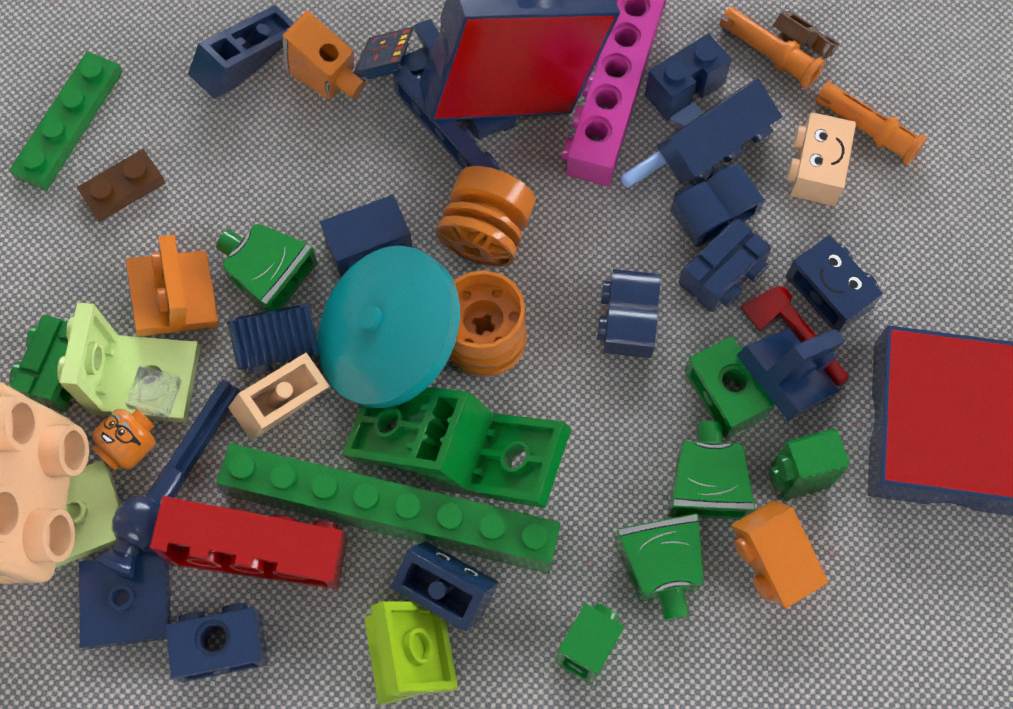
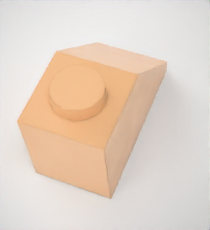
(277, 396)

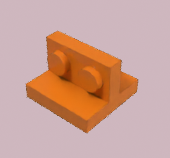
(171, 290)

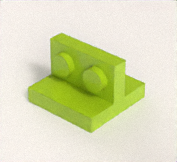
(408, 651)

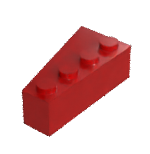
(249, 543)

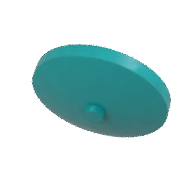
(388, 327)

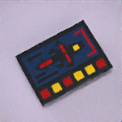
(383, 53)

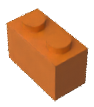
(778, 554)

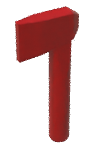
(777, 302)

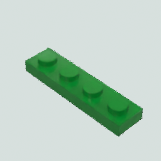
(66, 121)

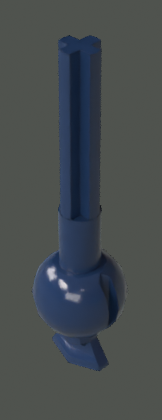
(137, 516)

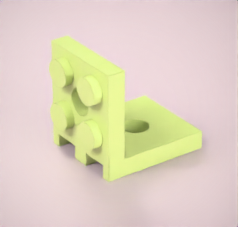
(103, 364)

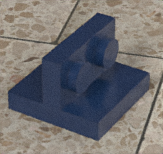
(793, 370)

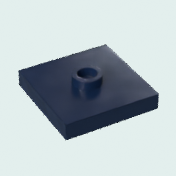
(123, 608)

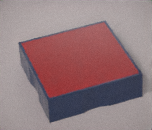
(514, 57)
(942, 420)

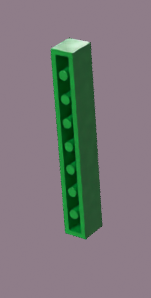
(389, 508)

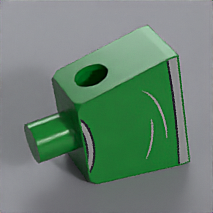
(266, 264)
(711, 477)
(663, 561)

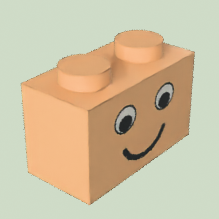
(822, 158)

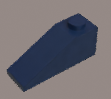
(238, 51)

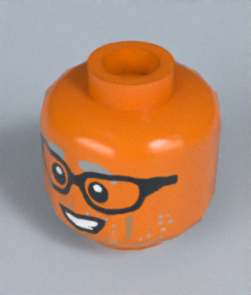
(123, 439)

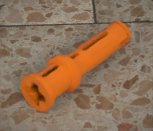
(785, 55)
(884, 130)

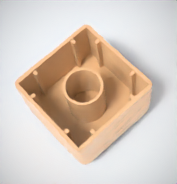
(36, 468)

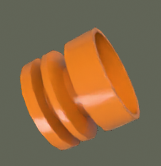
(486, 216)
(489, 304)

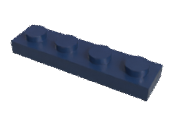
(454, 139)

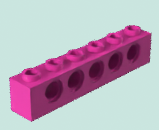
(598, 159)

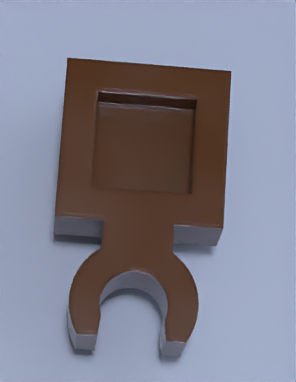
(799, 30)

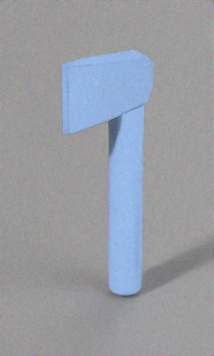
(656, 160)

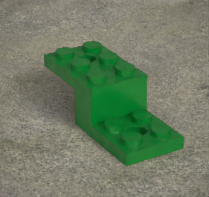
(462, 446)

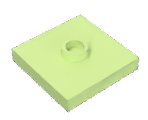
(92, 506)

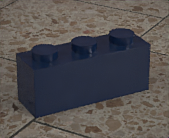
(720, 132)

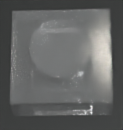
(153, 392)

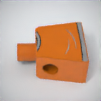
(320, 58)

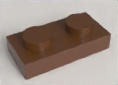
(121, 185)

